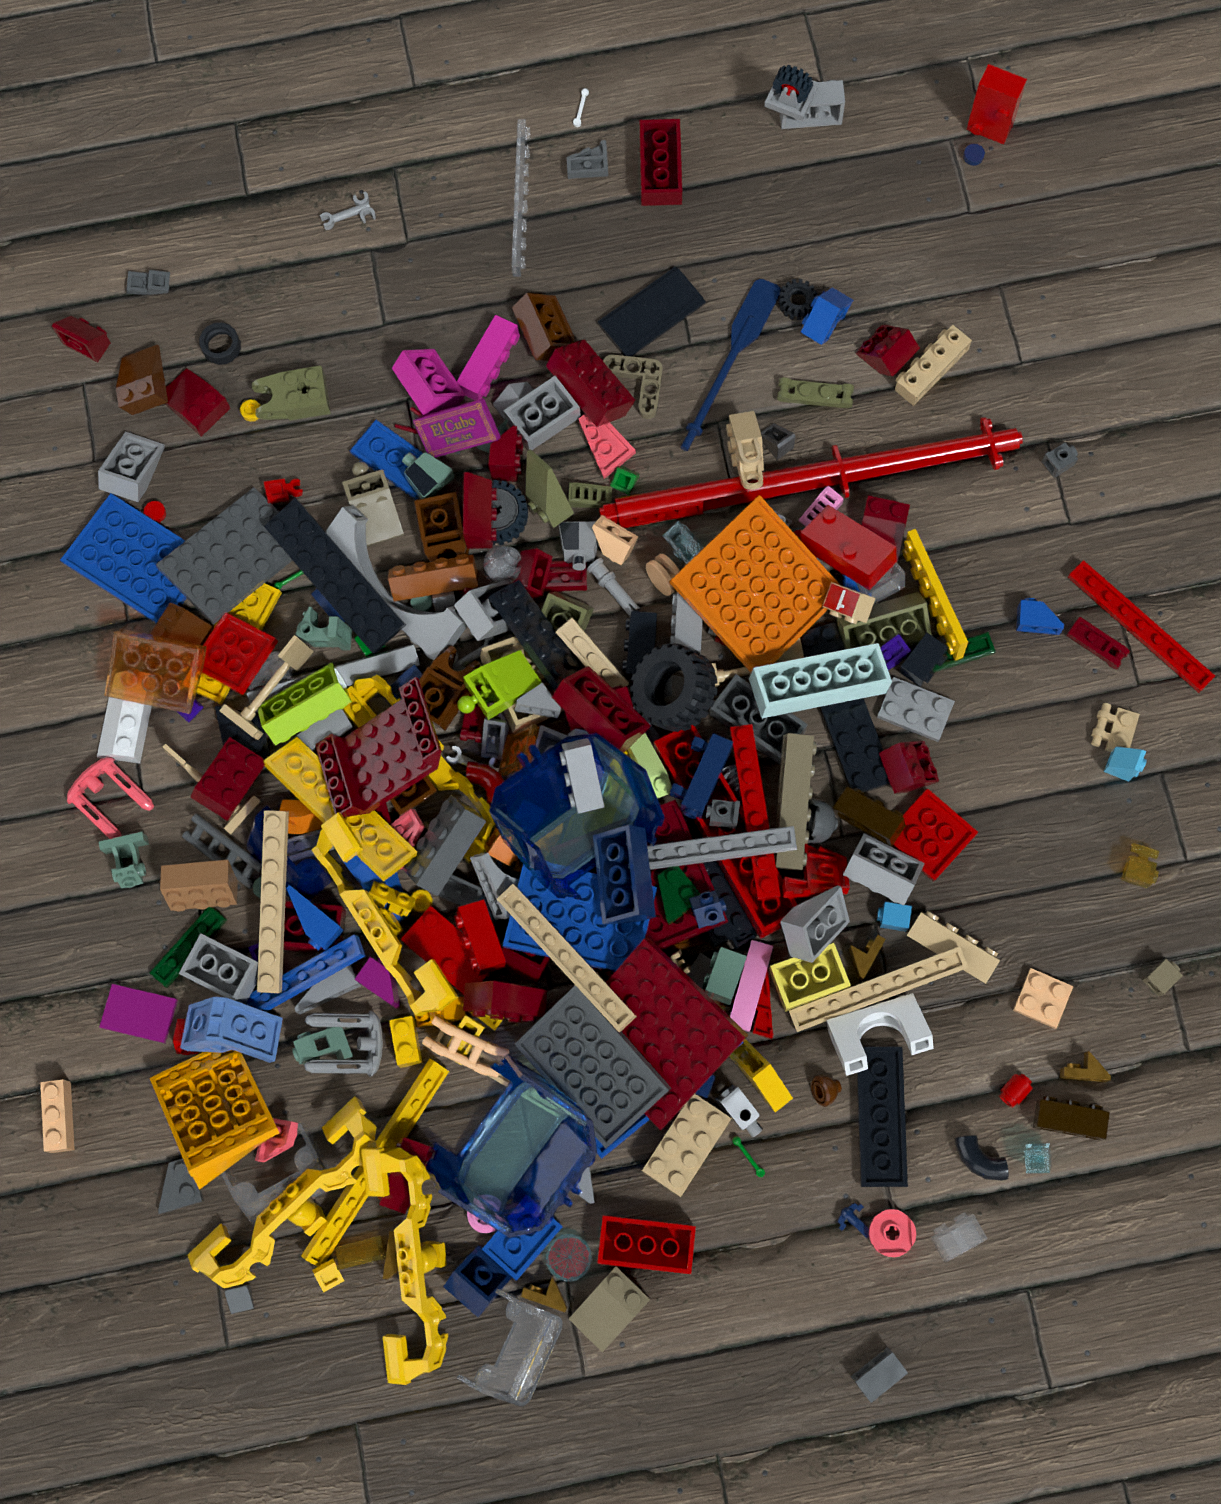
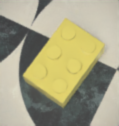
(804, 982)

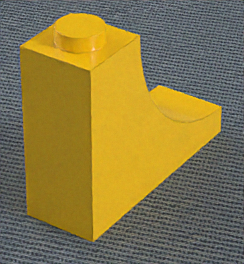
(761, 1076)

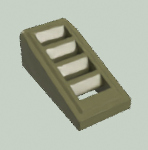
(590, 488)

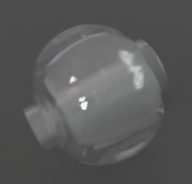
(501, 564)

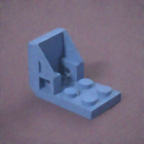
(228, 1025)

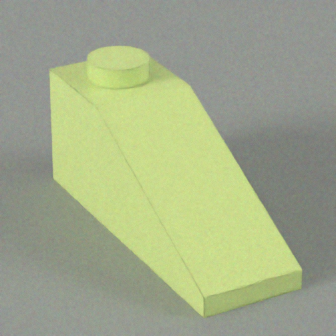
(646, 756)

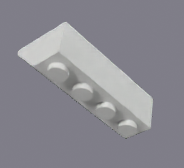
(124, 730)

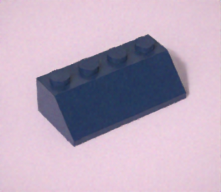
(624, 875)

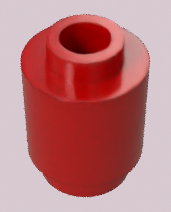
(1015, 1090)

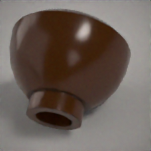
(825, 1089)

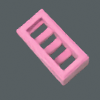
(830, 494)

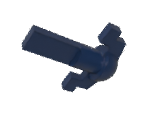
(847, 1213)

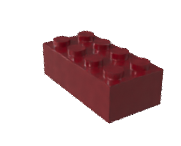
(660, 162)
(590, 382)

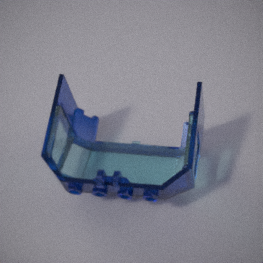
(548, 833)
(519, 1156)

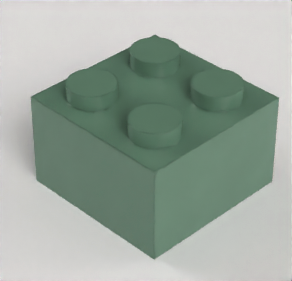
(725, 975)

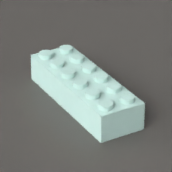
(820, 680)

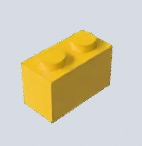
(405, 1041)

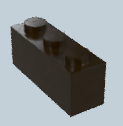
(869, 816)
(1071, 1118)

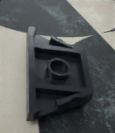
(232, 730)

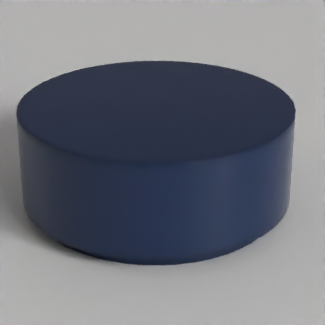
(974, 154)

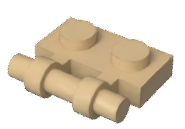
(1122, 728)

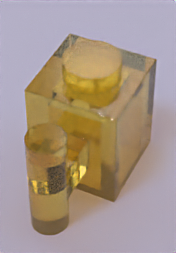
(1140, 870)

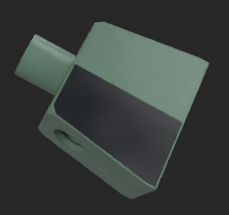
(426, 474)

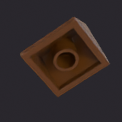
(413, 796)

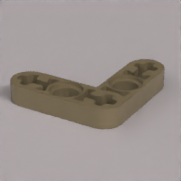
(646, 377)

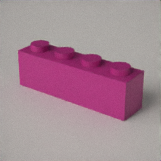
(488, 357)

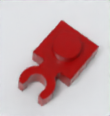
(279, 491)

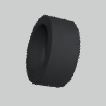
(214, 330)

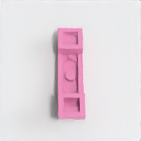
(751, 984)

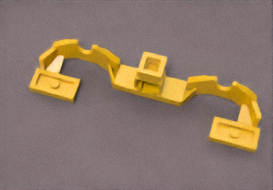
(443, 778)
(379, 924)
(291, 1204)
(413, 1262)

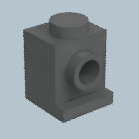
(1057, 465)
(727, 820)

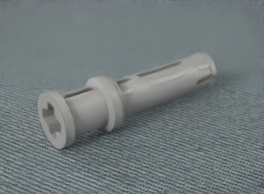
(607, 580)

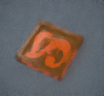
(515, 744)

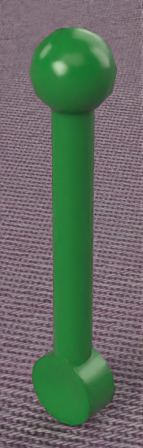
(278, 585)
(759, 1171)

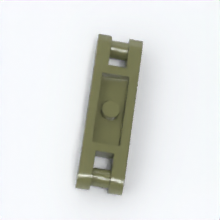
(815, 393)

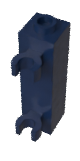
(705, 777)

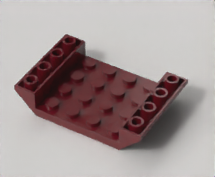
(381, 755)

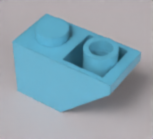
(1125, 763)

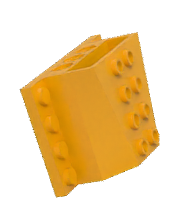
(213, 1112)

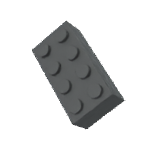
(738, 707)
(444, 845)

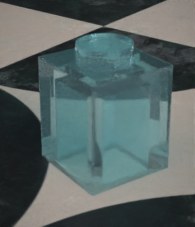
(1038, 1158)

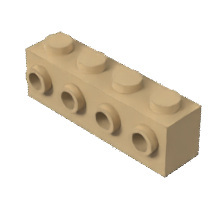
(932, 366)
(941, 938)

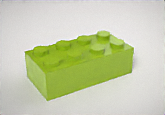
(303, 704)

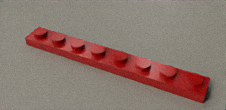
(1141, 626)
(754, 808)

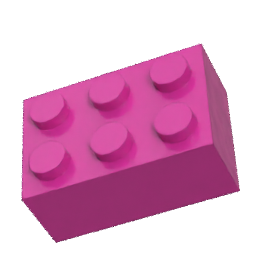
(427, 380)

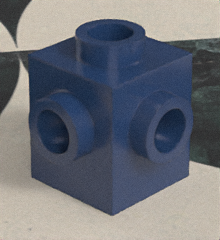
(708, 909)

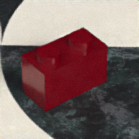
(534, 571)

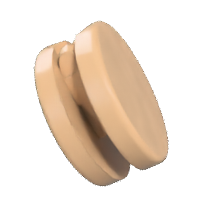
(661, 572)

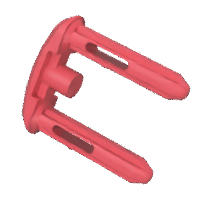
(90, 780)

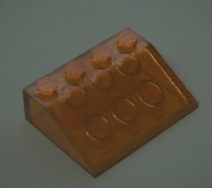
(154, 670)

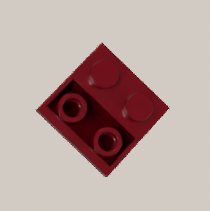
(888, 349)
(506, 456)
(909, 766)

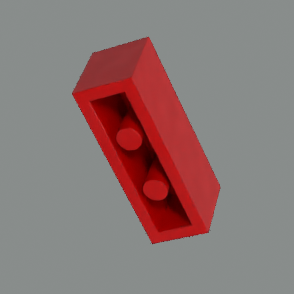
(480, 938)

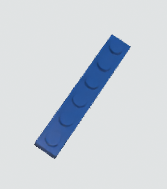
(310, 973)

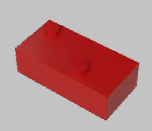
(996, 104)
(849, 547)
(440, 940)

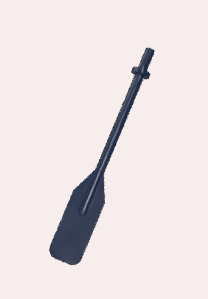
(745, 330)

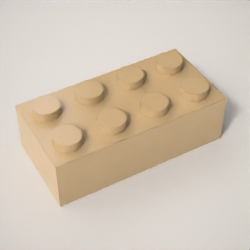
(686, 1145)

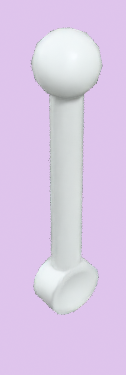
(577, 122)

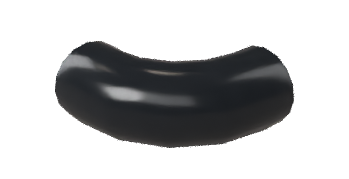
(978, 1162)

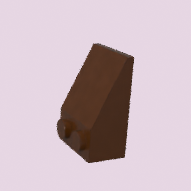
(141, 381)

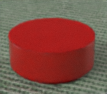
(155, 511)

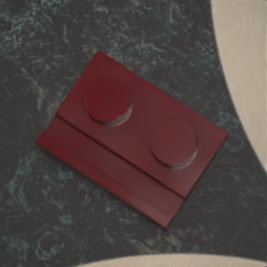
(565, 578)

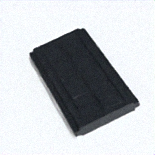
(651, 312)

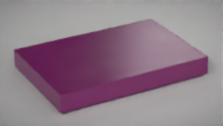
(138, 1013)

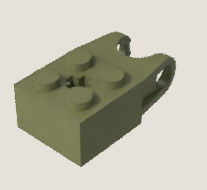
(294, 394)

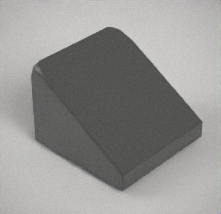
(239, 1299)

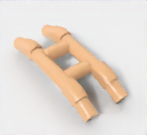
(458, 1036)

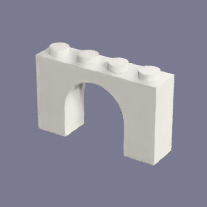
(898, 1013)

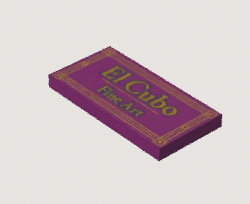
(457, 428)

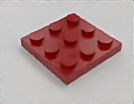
(236, 653)
(933, 834)

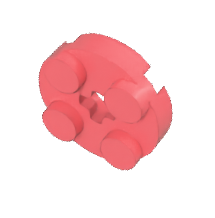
(901, 1242)

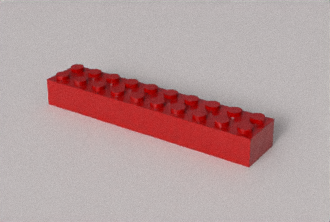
(681, 764)

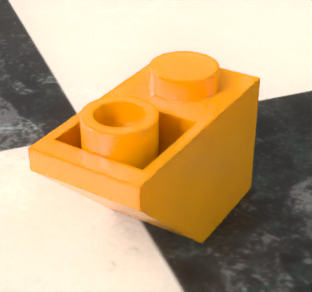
(451, 1014)

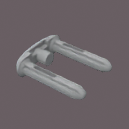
(372, 1043)

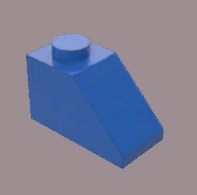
(1037, 618)

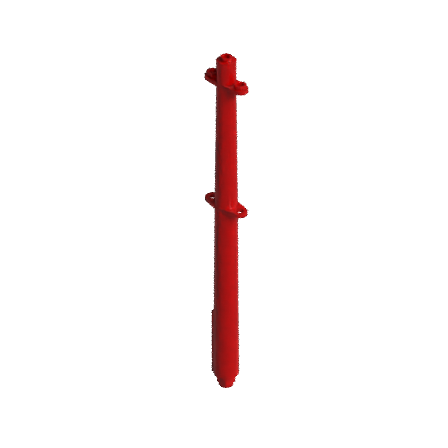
(696, 498)

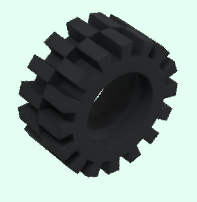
(796, 288)

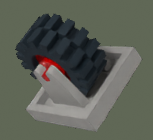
(791, 92)

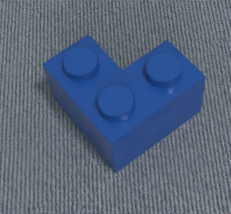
(826, 313)

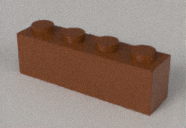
(433, 577)

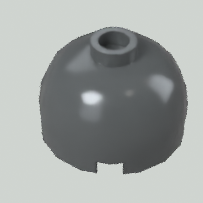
(821, 822)

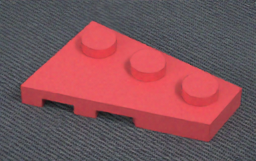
(607, 445)

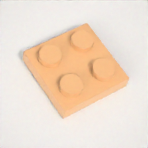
(1043, 998)

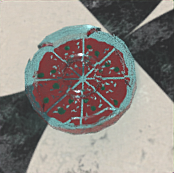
(568, 1257)

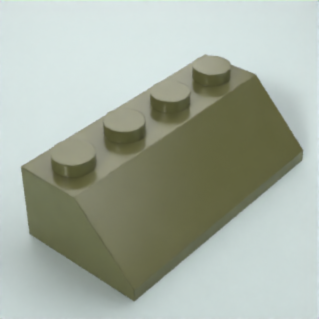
(887, 619)

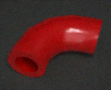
(485, 777)

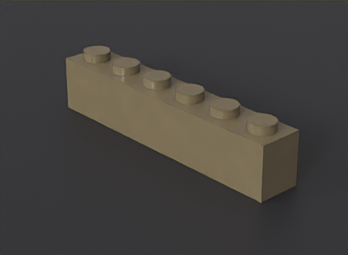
(794, 796)

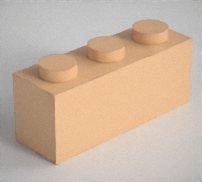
(57, 1116)

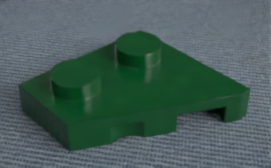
(675, 893)

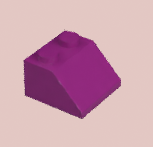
(379, 981)

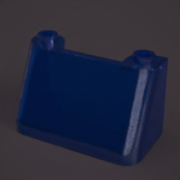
(306, 877)

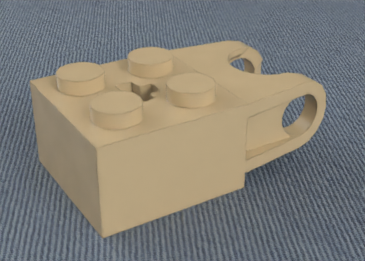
(746, 448)

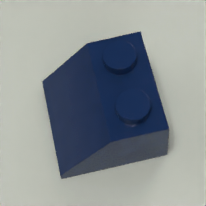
(477, 1281)

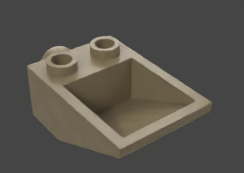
(373, 503)

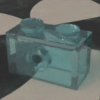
(683, 542)

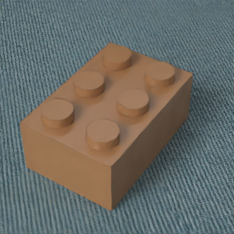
(199, 885)

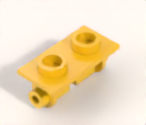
(399, 902)

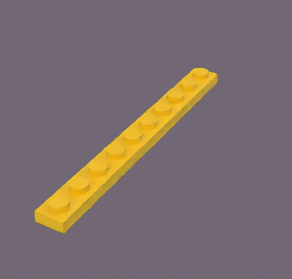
(355, 1194)

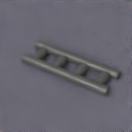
(210, 851)

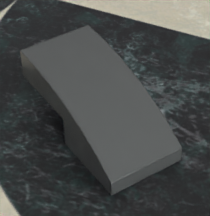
(148, 283)

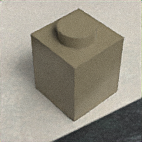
(1163, 977)

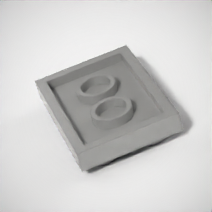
(915, 709)

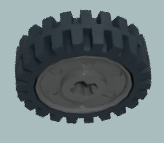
(512, 510)

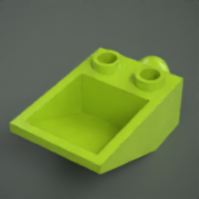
(501, 682)

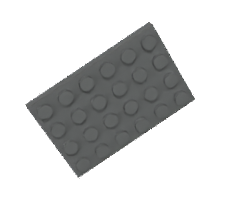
(227, 557)
(593, 1065)

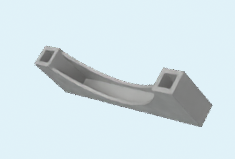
(429, 630)

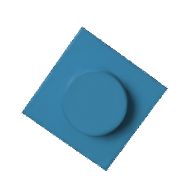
(894, 916)

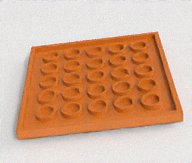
(756, 586)

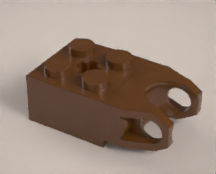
(441, 537)
(447, 685)

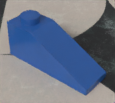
(316, 924)

